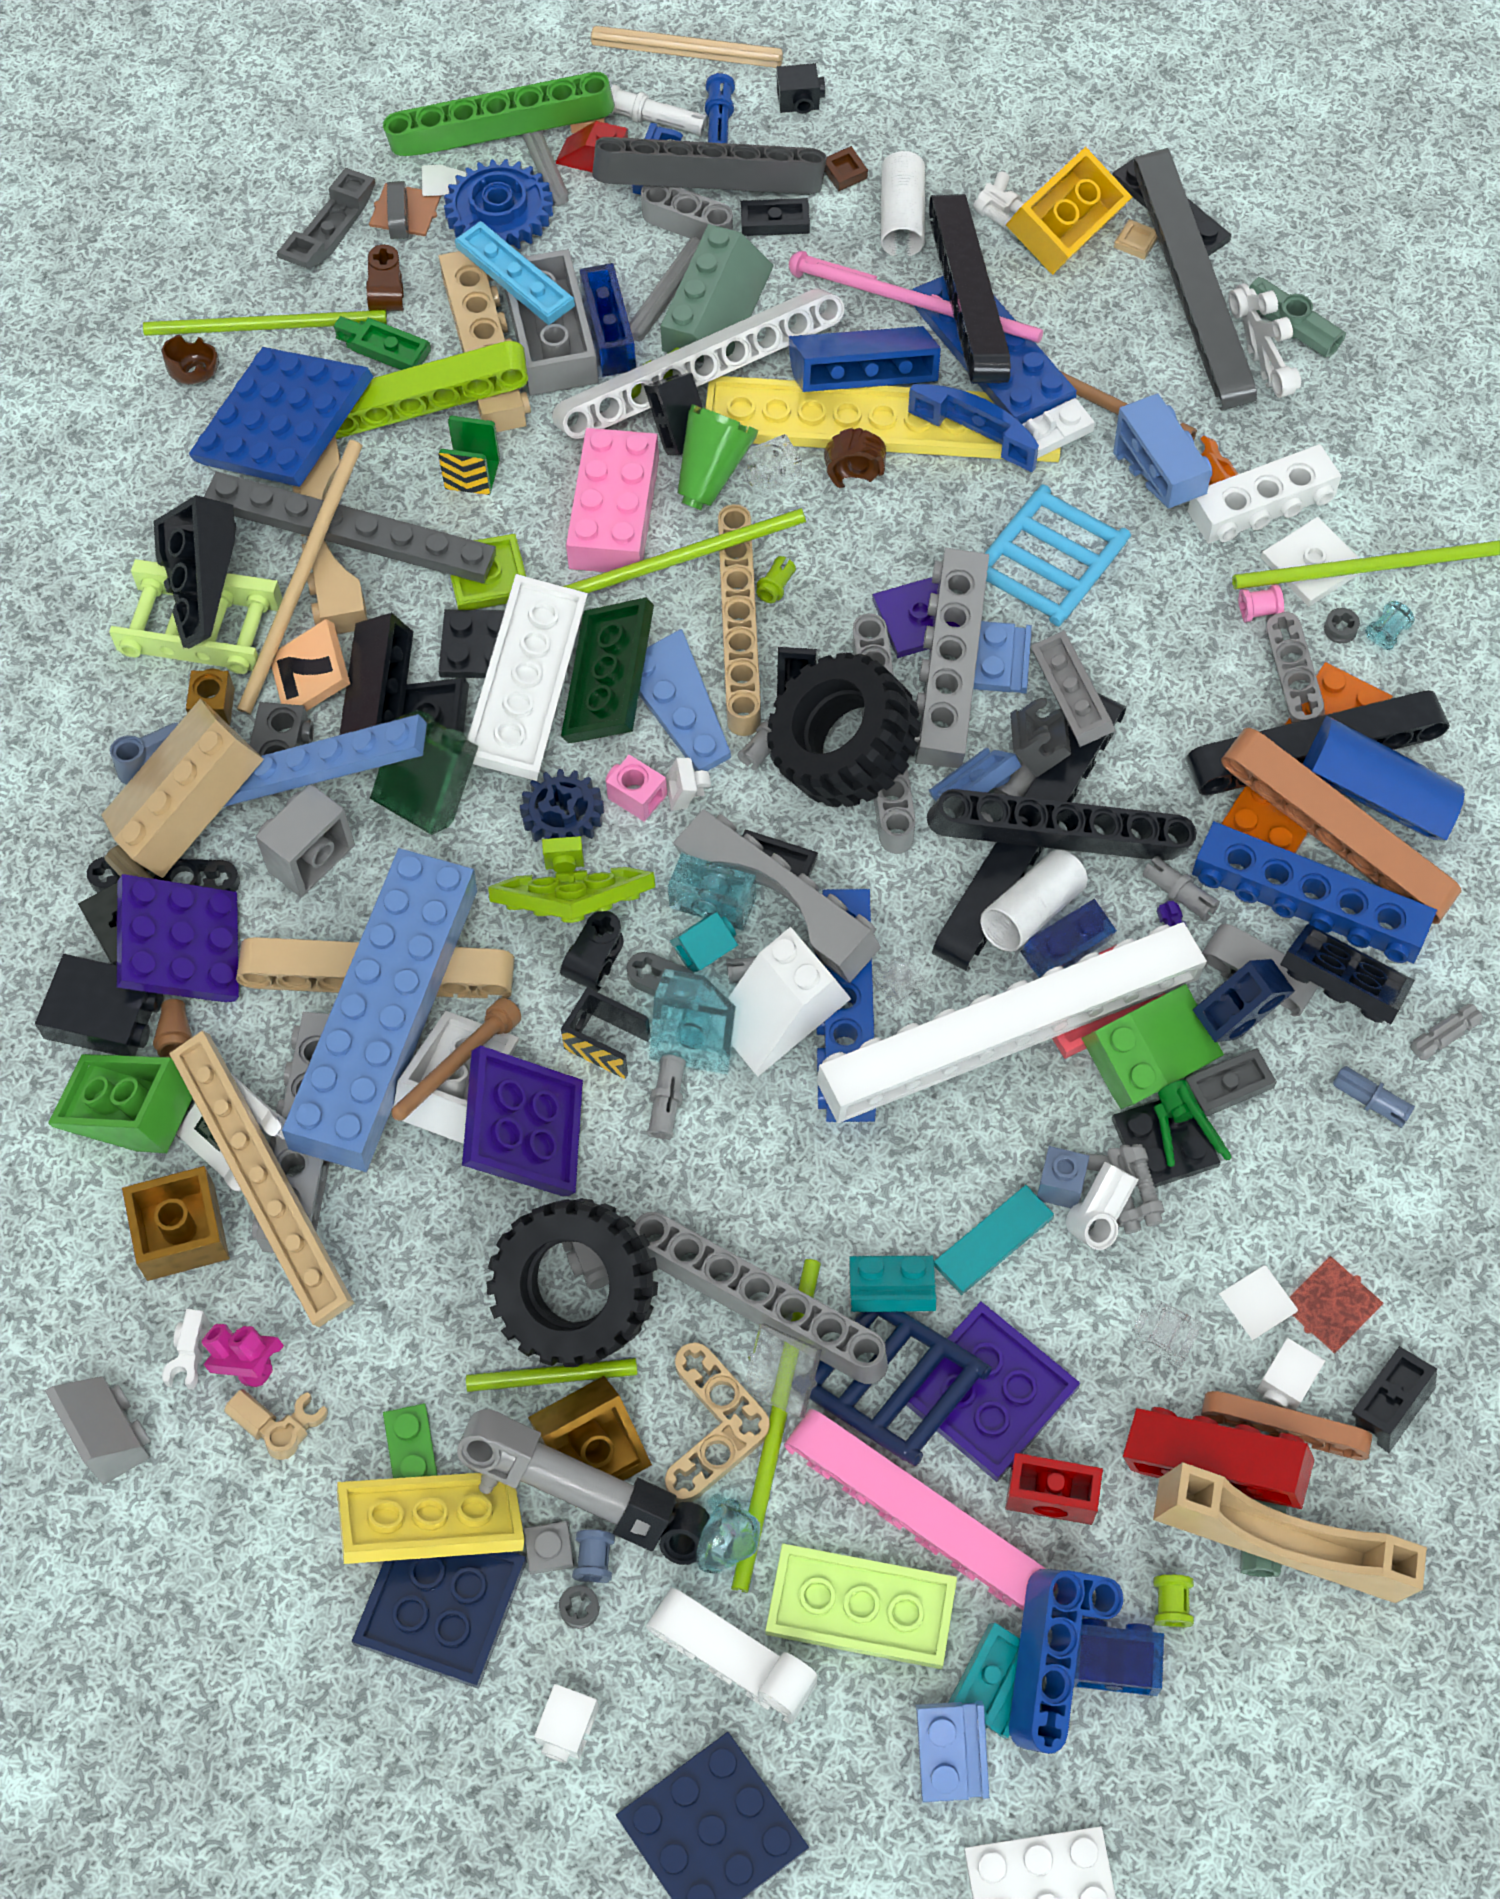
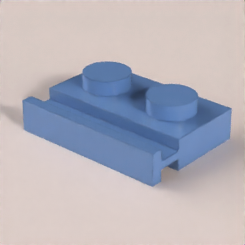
(1003, 657)
(980, 773)
(952, 1751)

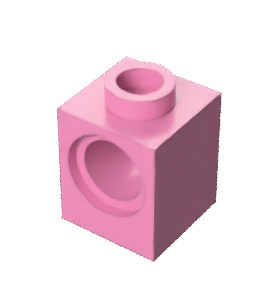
(639, 801)

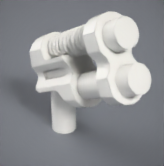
(997, 203)

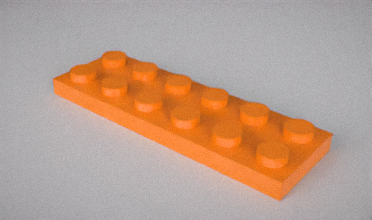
(1257, 816)

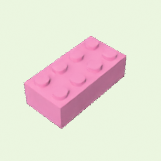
(612, 499)

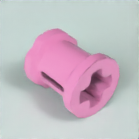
(1260, 602)

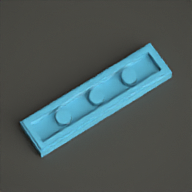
(514, 273)

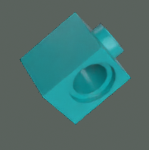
(705, 941)

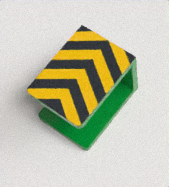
(474, 456)

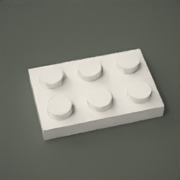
(1042, 1867)

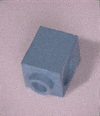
(1062, 1177)

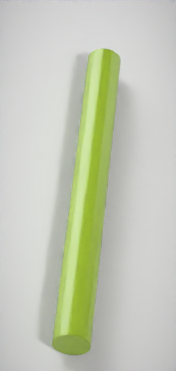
(550, 1375)

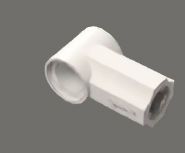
(1101, 1204)

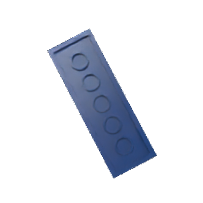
(1034, 379)

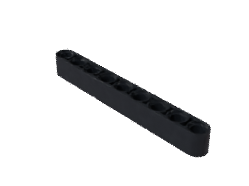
(969, 290)
(1006, 862)

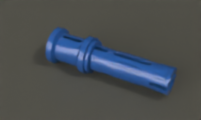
(712, 109)

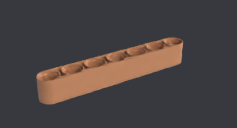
(1338, 822)

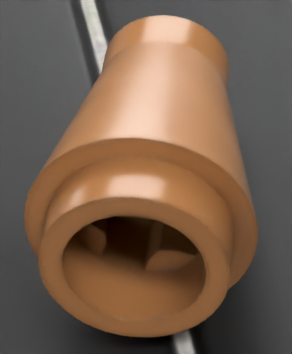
(172, 1027)

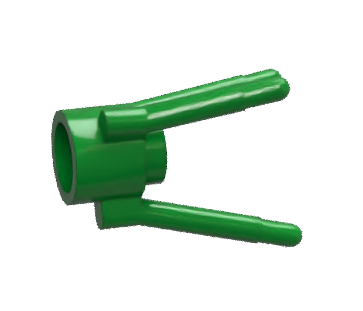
(1181, 1105)

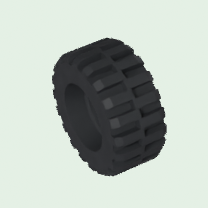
(814, 705)
(519, 1295)

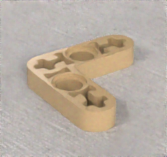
(726, 1433)

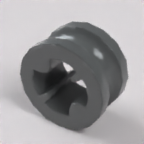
(1334, 618)
(592, 1609)

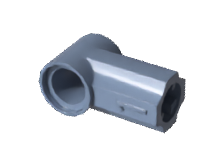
(131, 752)

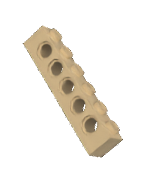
(478, 326)

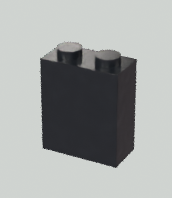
(90, 1010)

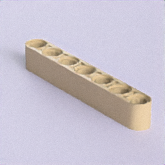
(739, 633)
(324, 964)

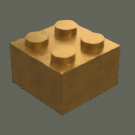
(175, 1223)

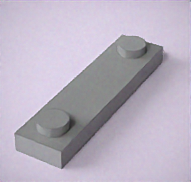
(1072, 688)

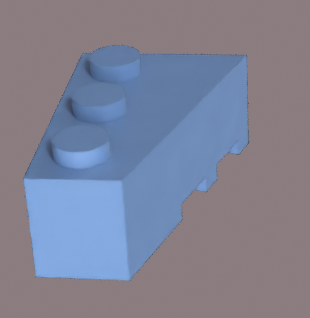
(1161, 451)

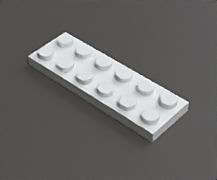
(526, 676)

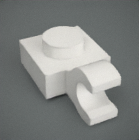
(188, 1341)

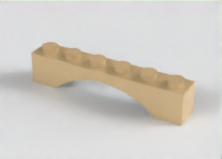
(336, 589)
(1356, 1559)

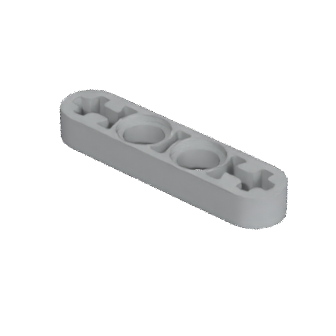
(1292, 671)

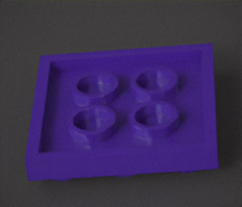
(177, 939)
(522, 1122)
(1008, 1406)

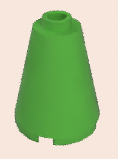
(710, 455)

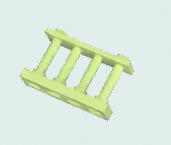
(241, 590)

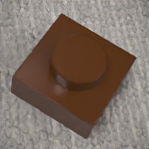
(845, 168)

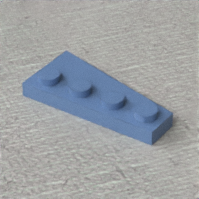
(681, 703)

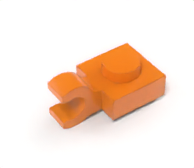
(1221, 466)

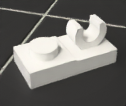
(1060, 426)

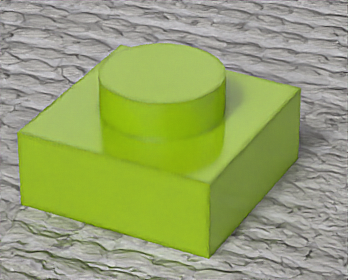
(563, 853)

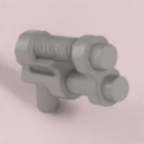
(1133, 1161)

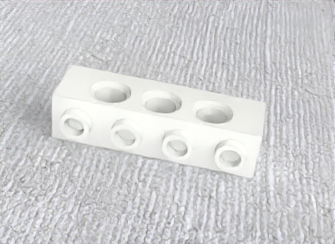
(1265, 494)

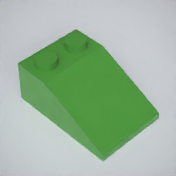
(1151, 1047)
(124, 1101)

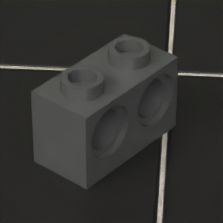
(275, 717)

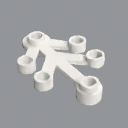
(1258, 332)

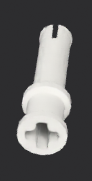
(642, 108)

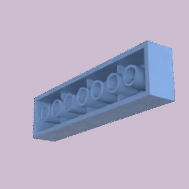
(380, 1010)

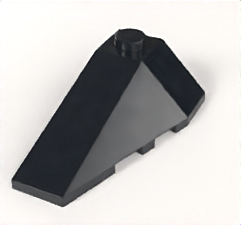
(196, 551)

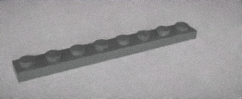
(355, 528)

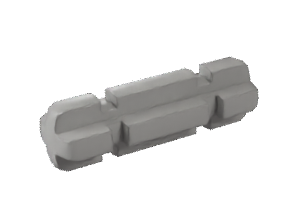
(1446, 1031)

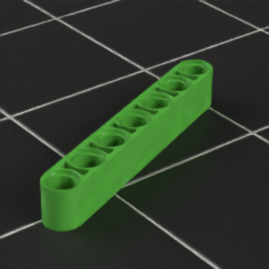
(499, 114)

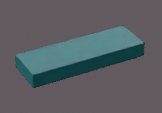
(993, 1240)

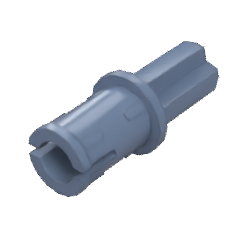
(1373, 1096)

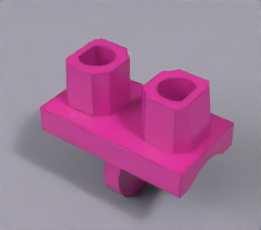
(240, 1353)

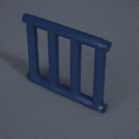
(877, 1427)

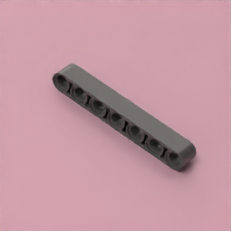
(708, 165)

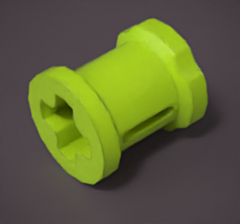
(1173, 1600)

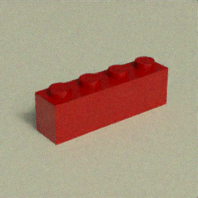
(1253, 1462)

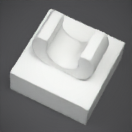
(685, 784)

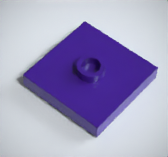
(906, 615)

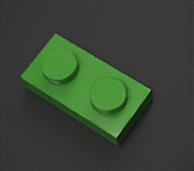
(410, 1442)

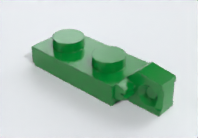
(382, 342)

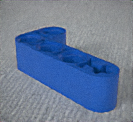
(1048, 1728)

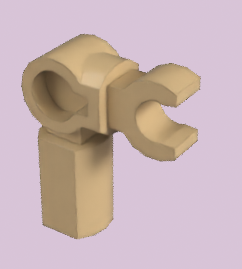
(281, 1436)

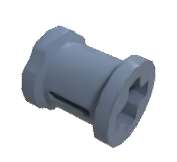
(593, 1556)

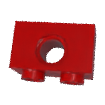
(1054, 1488)

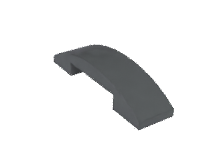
(326, 231)

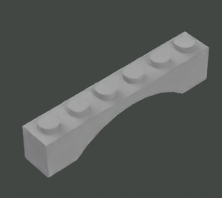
(836, 937)

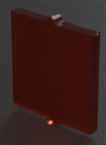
(1333, 1304)

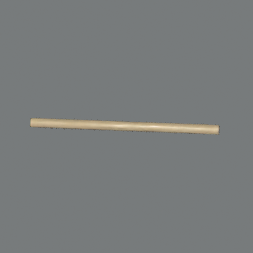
(299, 577)

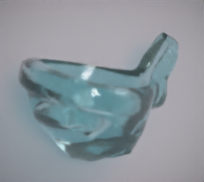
(728, 1535)

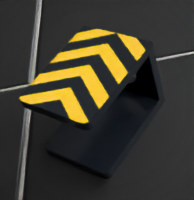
(612, 1012)

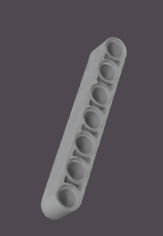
(889, 813)
(772, 1310)

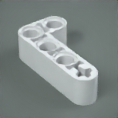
(733, 1655)

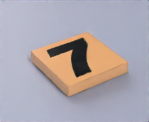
(310, 667)

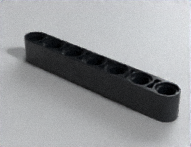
(1390, 722)
(1046, 833)

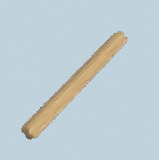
(686, 46)

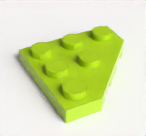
(572, 893)

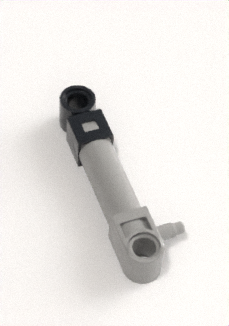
(641, 1512)

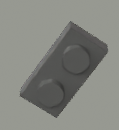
(1231, 1082)

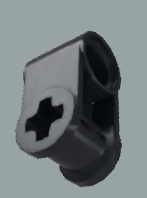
(593, 955)

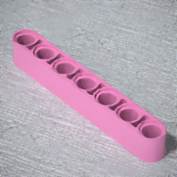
(913, 1505)

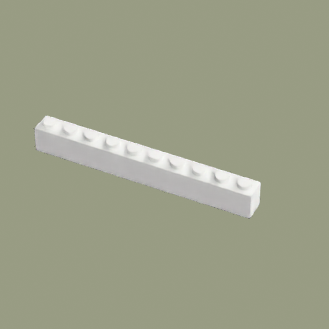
(1009, 1021)

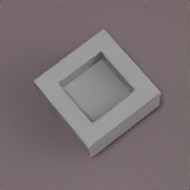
(548, 1547)

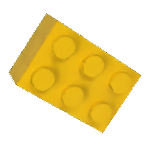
(1068, 210)

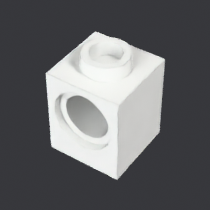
(1290, 1376)
(565, 1722)

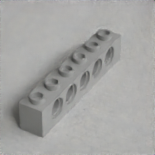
(966, 573)
(311, 1182)

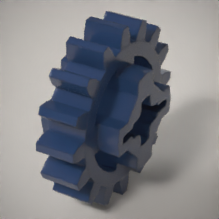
(573, 795)

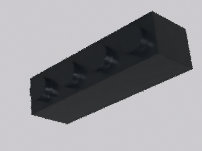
(377, 673)

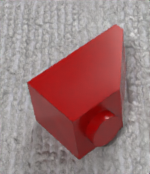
(580, 146)

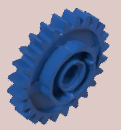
(503, 198)

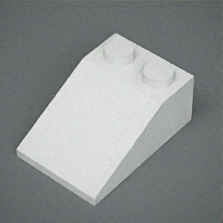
(782, 1001)
(446, 1107)

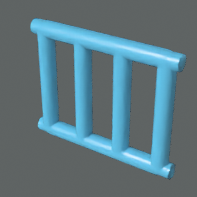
(1076, 588)

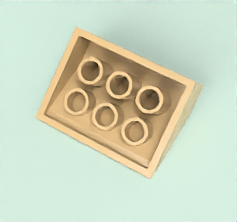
(180, 789)

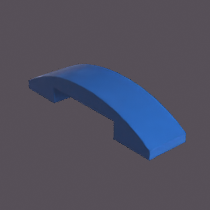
(978, 414)

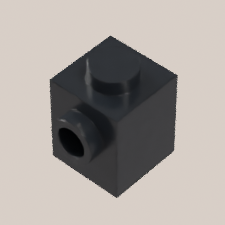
(799, 88)

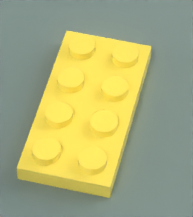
(426, 1518)

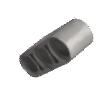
(683, 211)
(1233, 948)

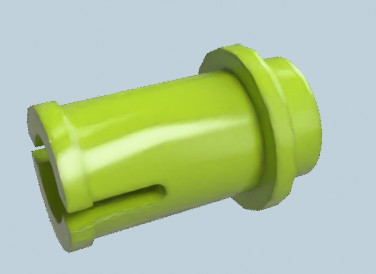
(775, 580)

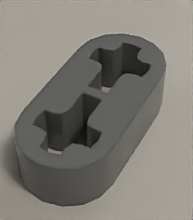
(397, 210)
(658, 964)

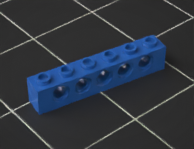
(1332, 887)
(857, 1020)

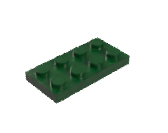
(607, 671)

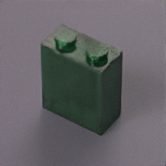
(431, 785)

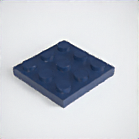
(441, 1612)
(712, 1827)

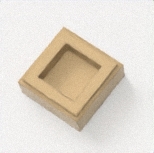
(1136, 239)

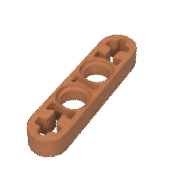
(1318, 1431)

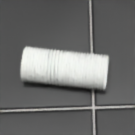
(903, 204)
(1033, 900)

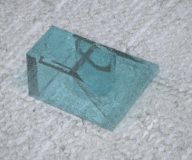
(692, 1022)

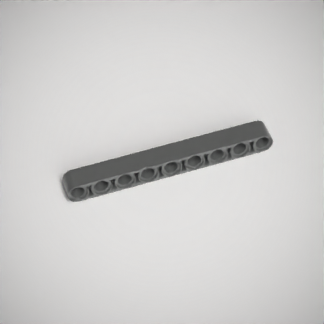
(1194, 279)

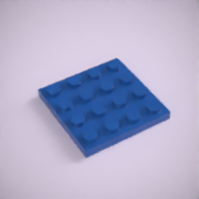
(281, 416)

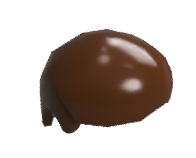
(182, 356)

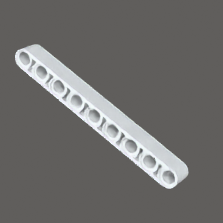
(715, 360)

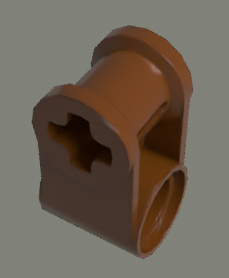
(384, 279)

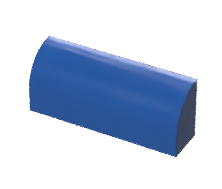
(864, 358)
(1385, 780)

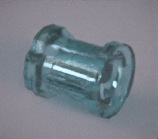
(1394, 619)

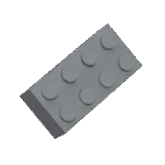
(557, 353)

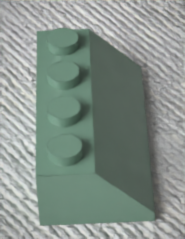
(716, 289)

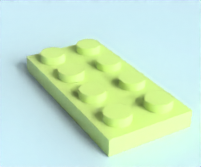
(861, 1606)

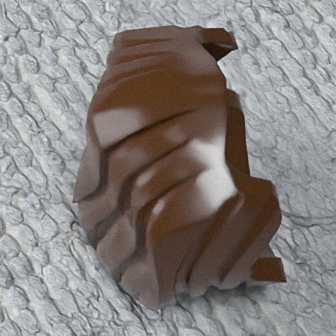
(855, 455)

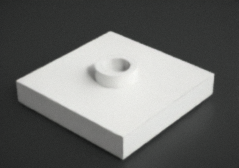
(1308, 546)

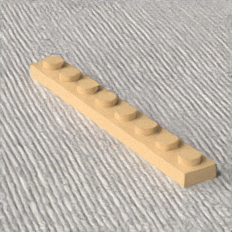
(261, 1179)

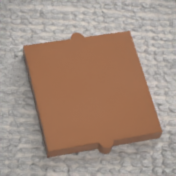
(420, 211)

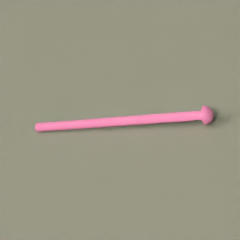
(802, 263)

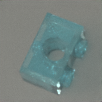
(708, 888)

